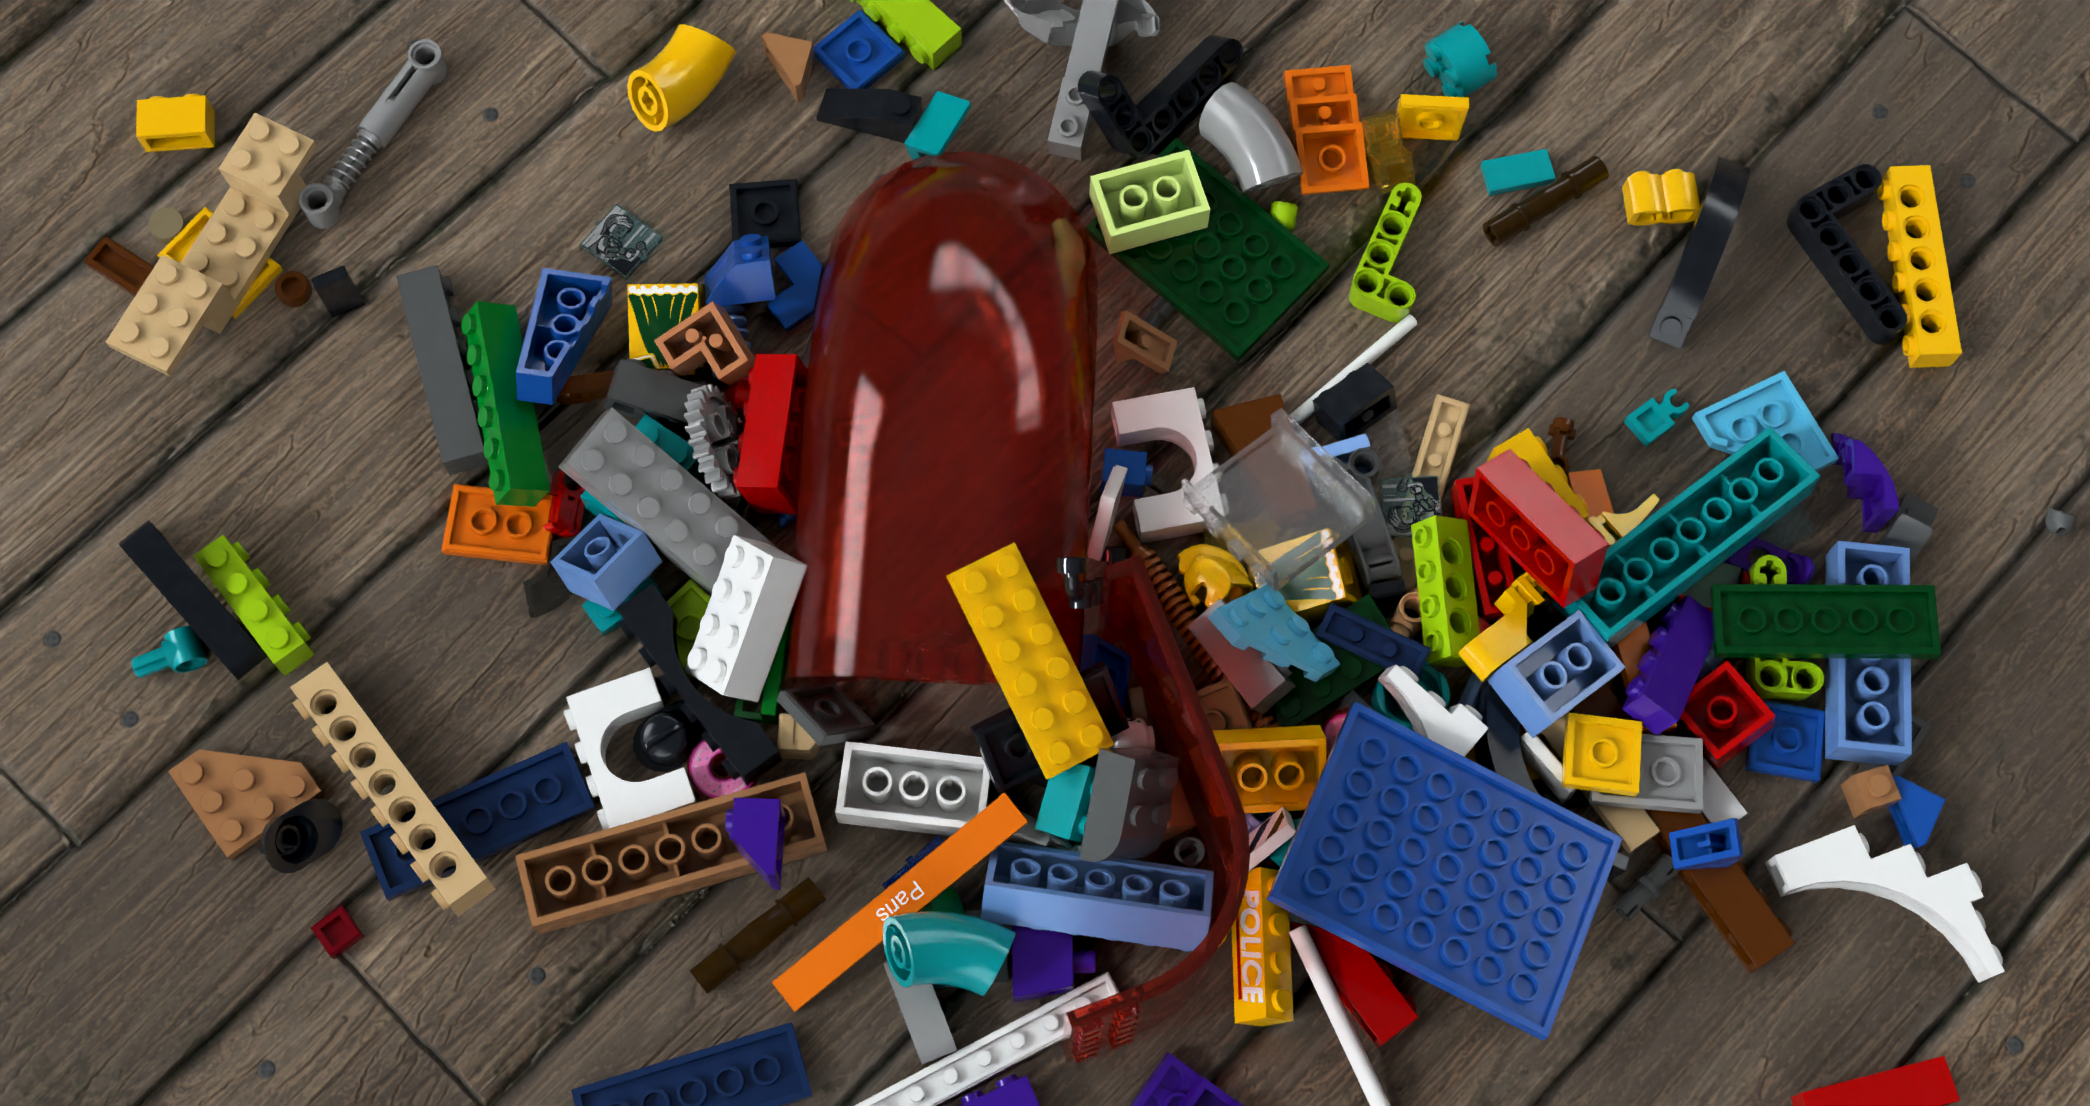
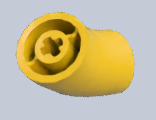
(678, 77)

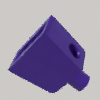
(1045, 963)

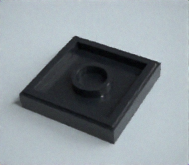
(766, 210)

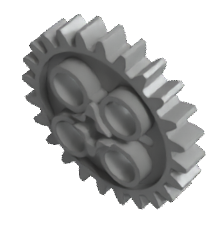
(711, 420)

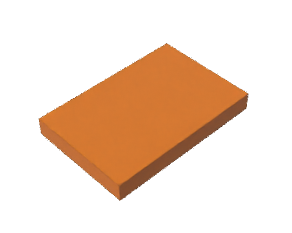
(494, 531)

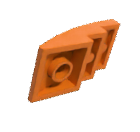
(1326, 129)

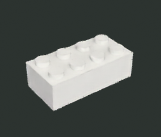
(745, 618)
(910, 789)

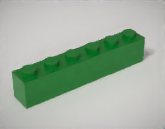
(507, 424)

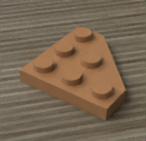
(241, 793)

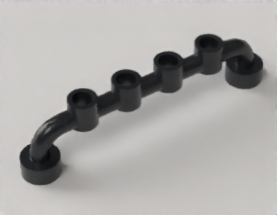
(1088, 593)

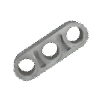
(923, 1019)

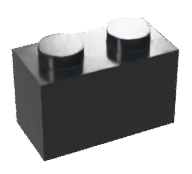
(1355, 403)

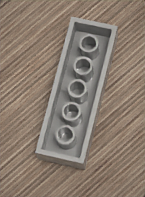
(656, 497)

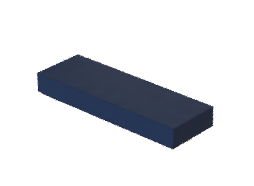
(1371, 640)

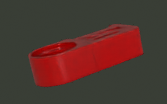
(565, 509)

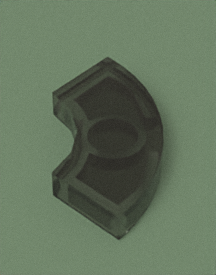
(547, 589)

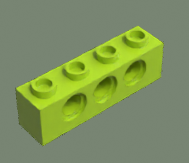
(1445, 587)

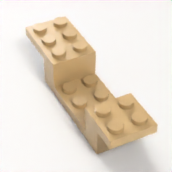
(226, 255)

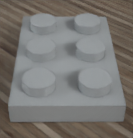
(1668, 777)

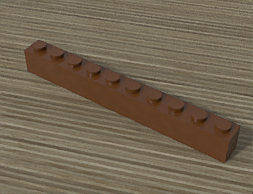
(1723, 892)

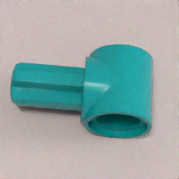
(179, 650)

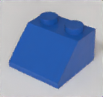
(742, 273)

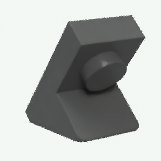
(1910, 525)

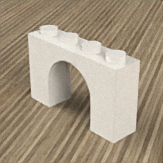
(1177, 419)
(597, 716)

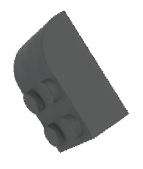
(1128, 804)

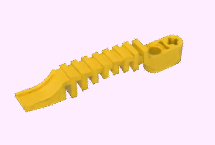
(1509, 634)

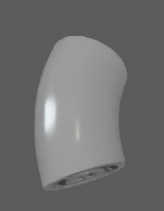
(1249, 138)

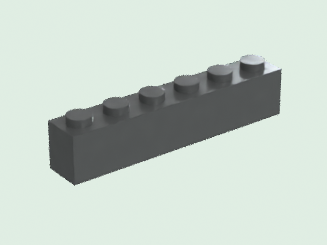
(443, 367)

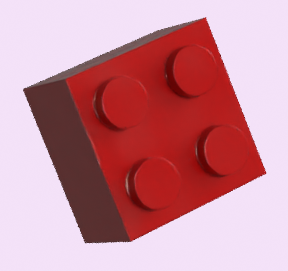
(1725, 715)

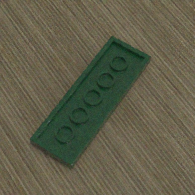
(1825, 621)

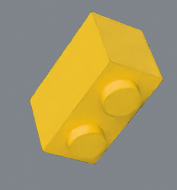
(175, 123)

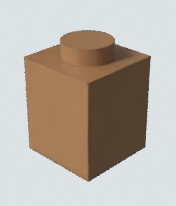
(1870, 791)

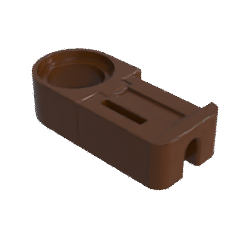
(585, 388)

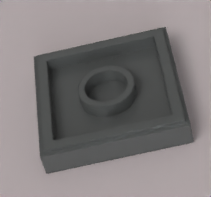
(826, 713)

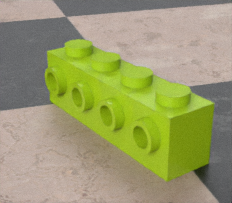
(252, 603)

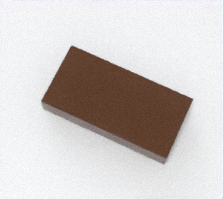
(119, 265)

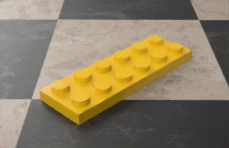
(1030, 660)

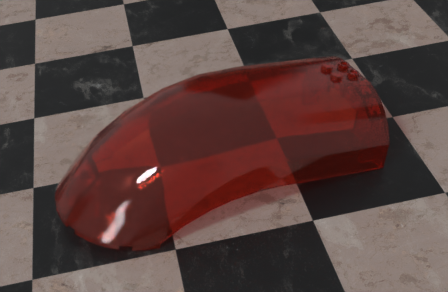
(942, 417)

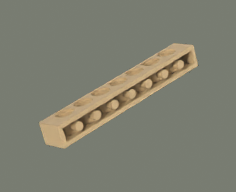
(468, 882)

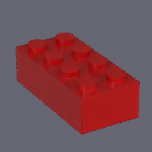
(772, 434)
(1537, 528)

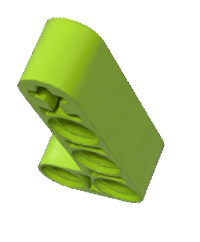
(1388, 248)
(1780, 669)

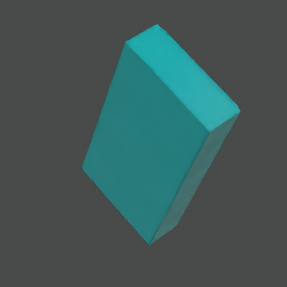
(1517, 172)

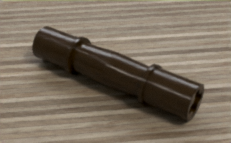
(1545, 201)
(757, 935)

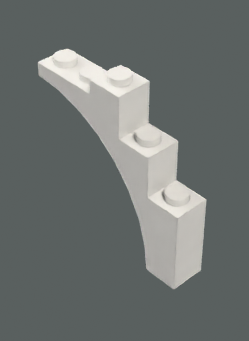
(1453, 728)
(1900, 876)

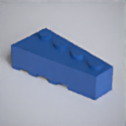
(559, 330)

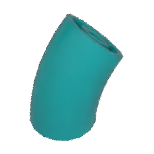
(945, 949)

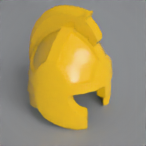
(1212, 575)

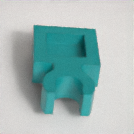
(1654, 420)

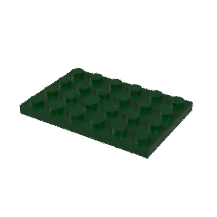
(1228, 276)

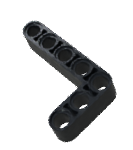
(1143, 126)
(1845, 253)
(192, 599)

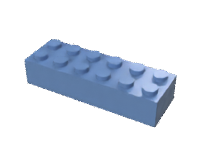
(1868, 697)
(1098, 899)

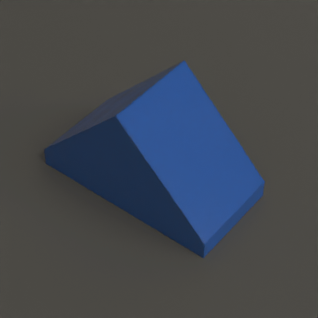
(1915, 812)
(1706, 845)

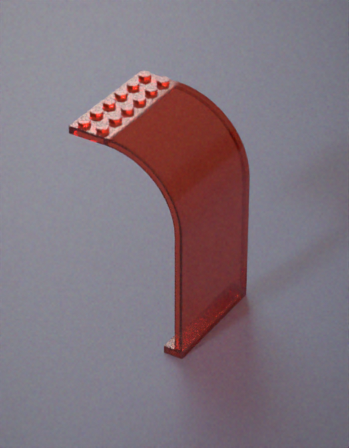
(1135, 615)

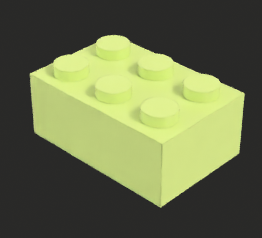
(1149, 201)

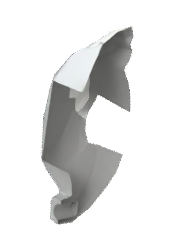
(1057, 23)

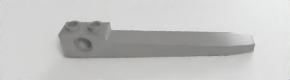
(1087, 53)

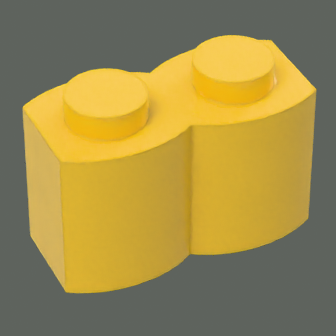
(1660, 198)

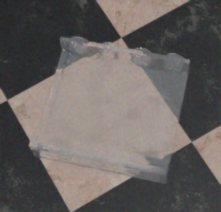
(1280, 502)

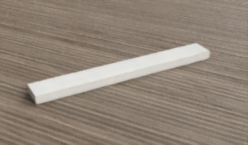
(993, 1052)

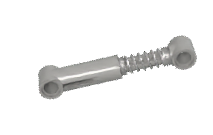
(375, 131)

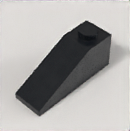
(872, 111)

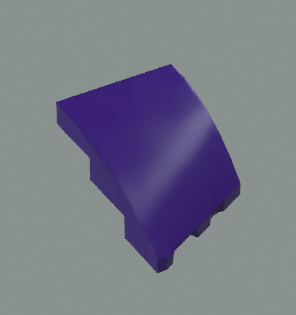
(1866, 480)
(1179, 1085)

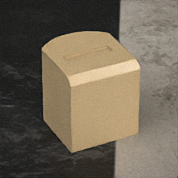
(794, 740)

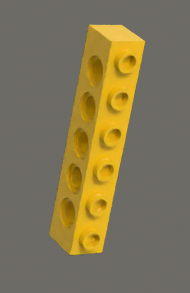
(1927, 250)

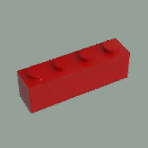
(1489, 560)
(1364, 986)
(1910, 1085)

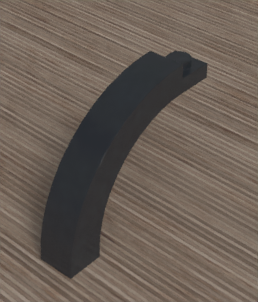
(1702, 252)
(1501, 751)

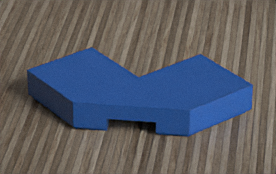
(799, 300)

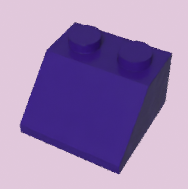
(759, 835)

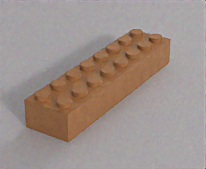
(656, 857)

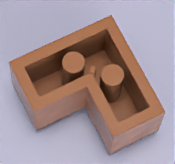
(711, 338)

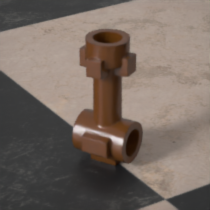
(1562, 431)

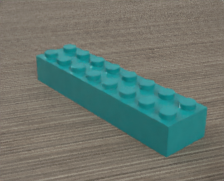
(1695, 534)

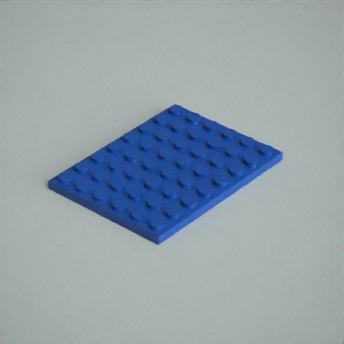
(1446, 870)

